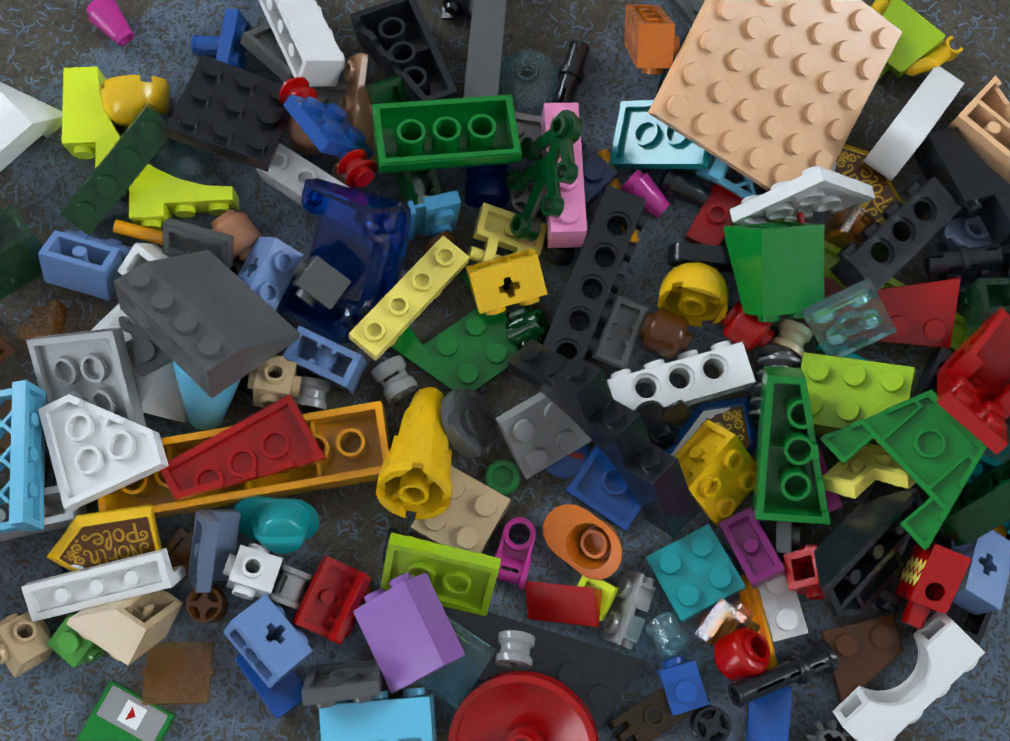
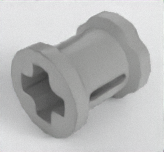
(290, 586)

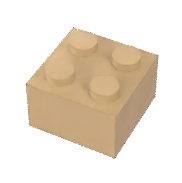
(470, 517)

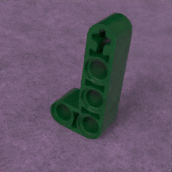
(980, 506)

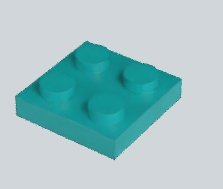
(695, 573)

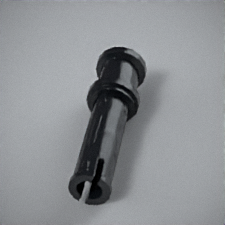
(797, 668)

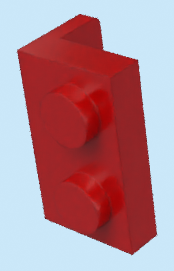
(331, 600)

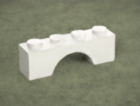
(942, 658)

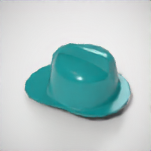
(277, 522)

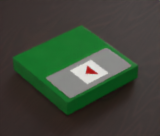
(124, 717)

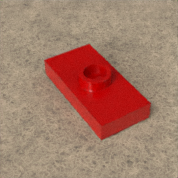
(712, 217)

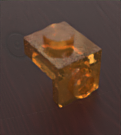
(724, 620)

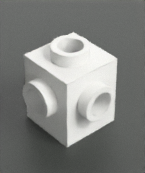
(261, 562)

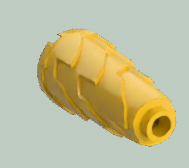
(419, 461)

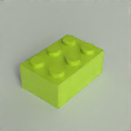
(852, 389)

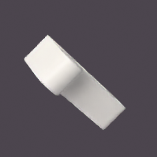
(913, 123)

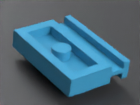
(434, 214)

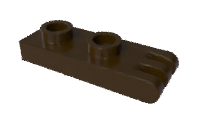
(647, 718)

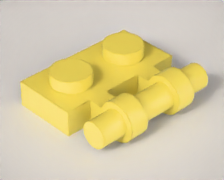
(495, 231)

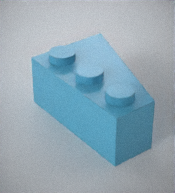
(381, 719)

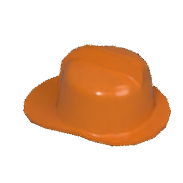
(583, 541)

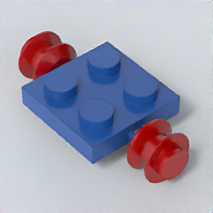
(329, 131)

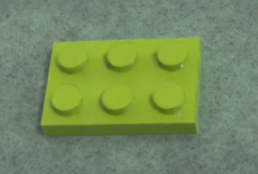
(458, 576)

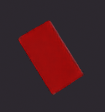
(563, 603)

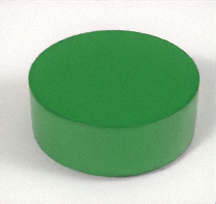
(503, 476)

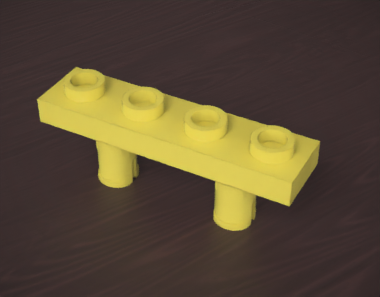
(409, 298)

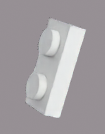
(782, 609)

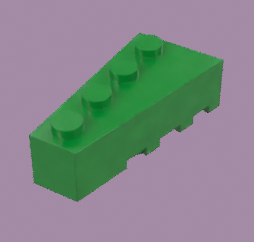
(787, 455)

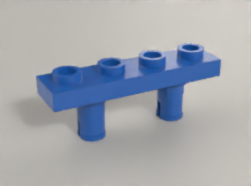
(227, 45)

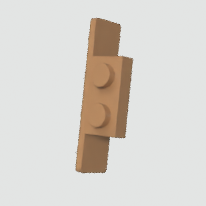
(357, 103)

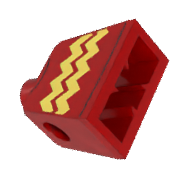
(939, 573)

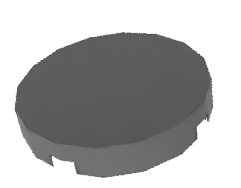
(467, 422)

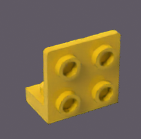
(717, 470)

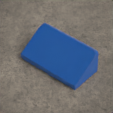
(280, 697)
(769, 717)

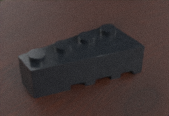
(404, 47)

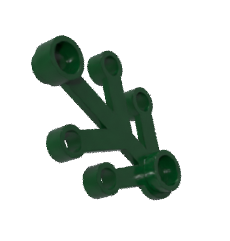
(547, 172)

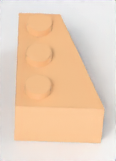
(987, 127)

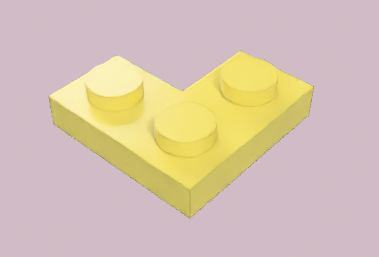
(862, 470)

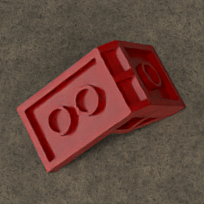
(976, 382)

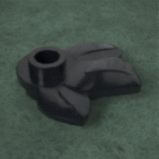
(662, 421)

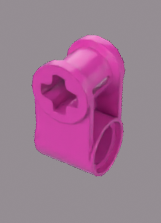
(515, 555)

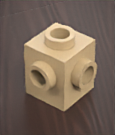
(274, 381)
(23, 643)

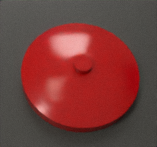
(522, 709)

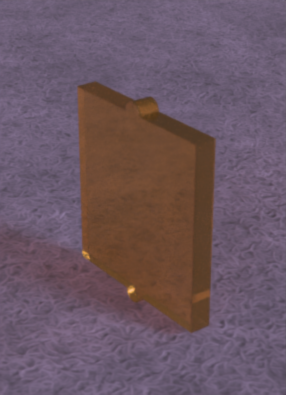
(178, 673)

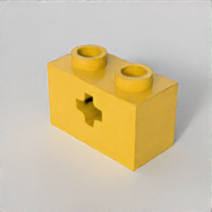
(488, 278)

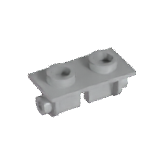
(620, 623)

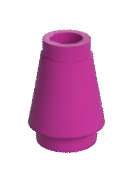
(110, 20)
(644, 187)

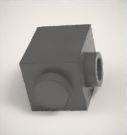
(318, 282)

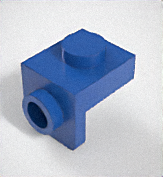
(682, 685)

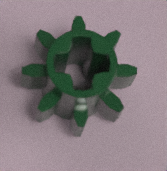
(527, 326)

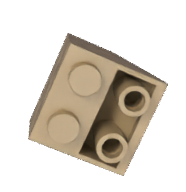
(128, 625)

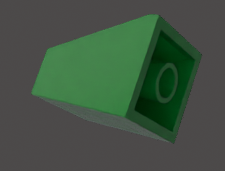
(777, 267)

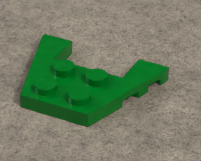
(465, 353)
(927, 446)

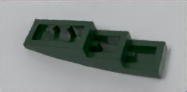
(413, 184)

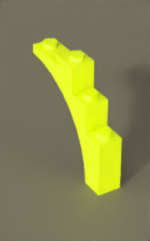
(153, 194)

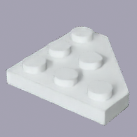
(814, 190)
(96, 450)

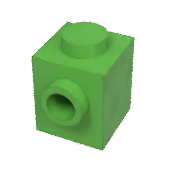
(73, 647)

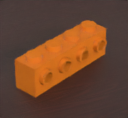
(650, 38)

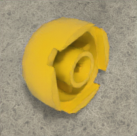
(127, 95)
(695, 293)

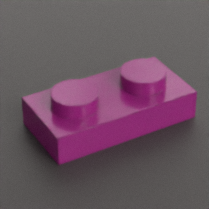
(752, 548)

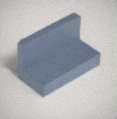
(212, 542)

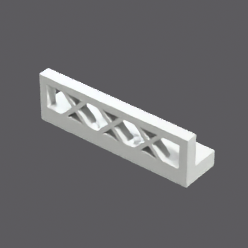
(101, 584)

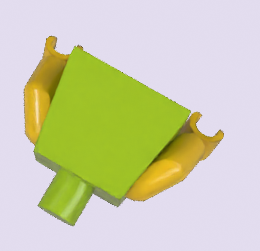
(919, 44)

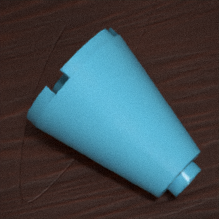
(200, 408)

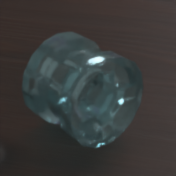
(667, 635)

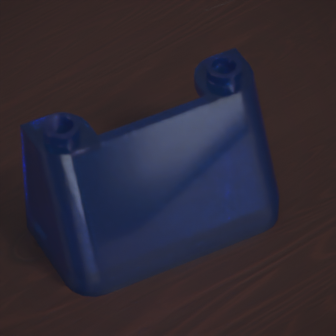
(363, 241)

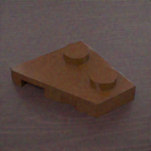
(862, 651)

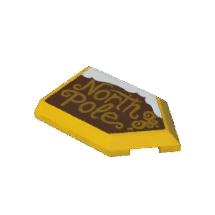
(851, 164)
(107, 537)

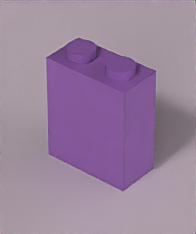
(408, 631)

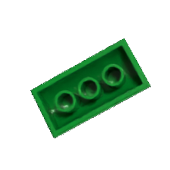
(445, 133)

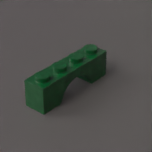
(117, 170)

